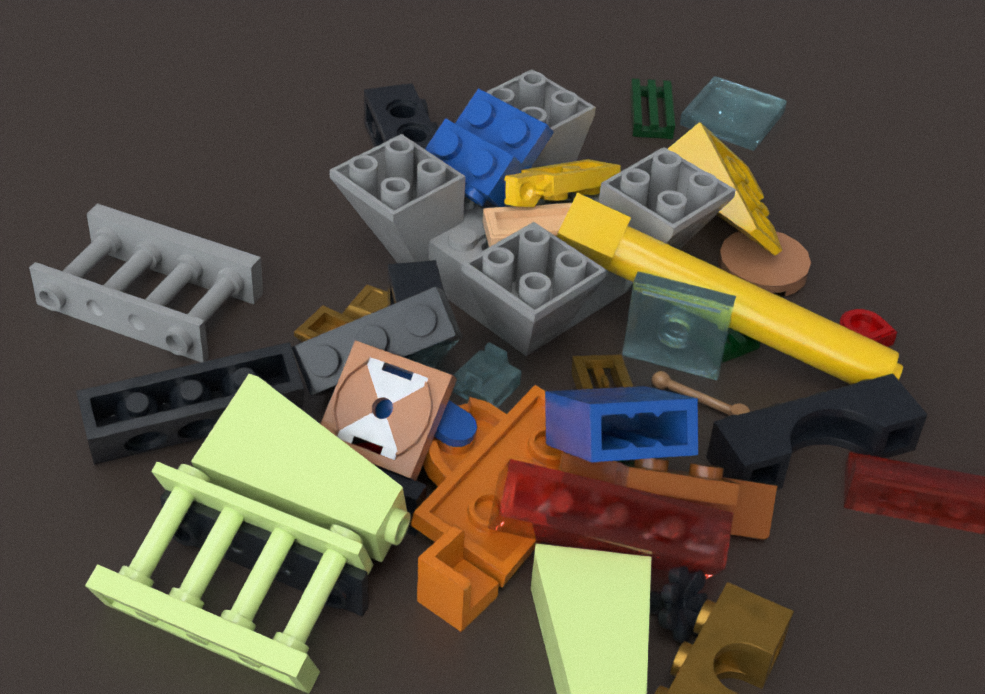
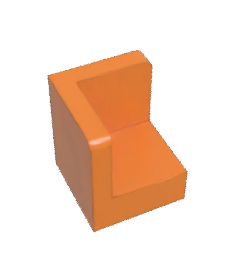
(451, 584)

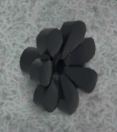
(680, 602)

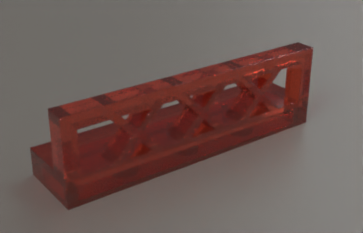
(915, 492)

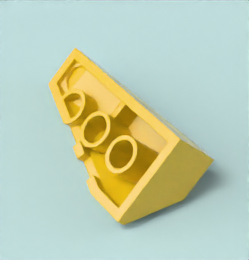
(745, 209)

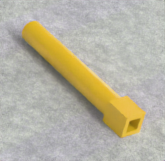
(757, 313)

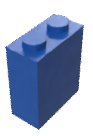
(621, 423)

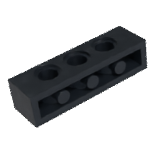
(396, 112)
(178, 402)

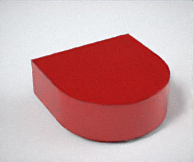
(869, 325)

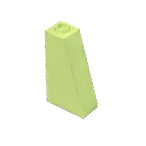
(296, 465)
(593, 618)

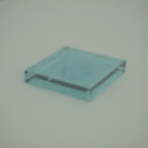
(734, 112)
(678, 325)

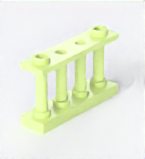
(232, 632)

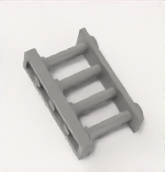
(156, 248)

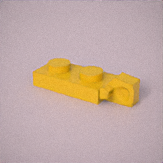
(556, 181)

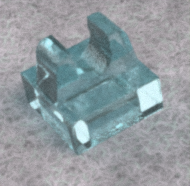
(487, 377)

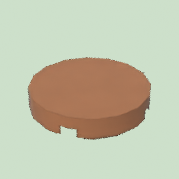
(758, 266)

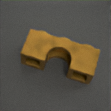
(735, 640)

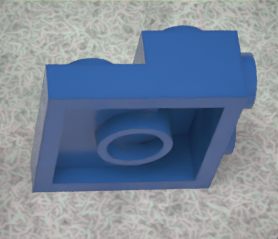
(489, 144)

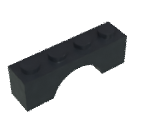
(865, 417)

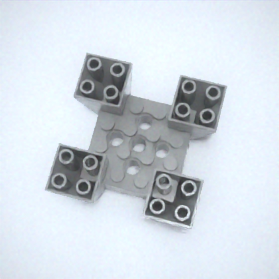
(532, 280)

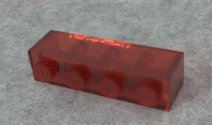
(609, 518)

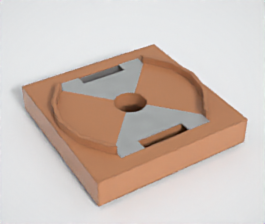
(415, 413)

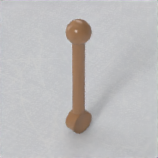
(662, 381)

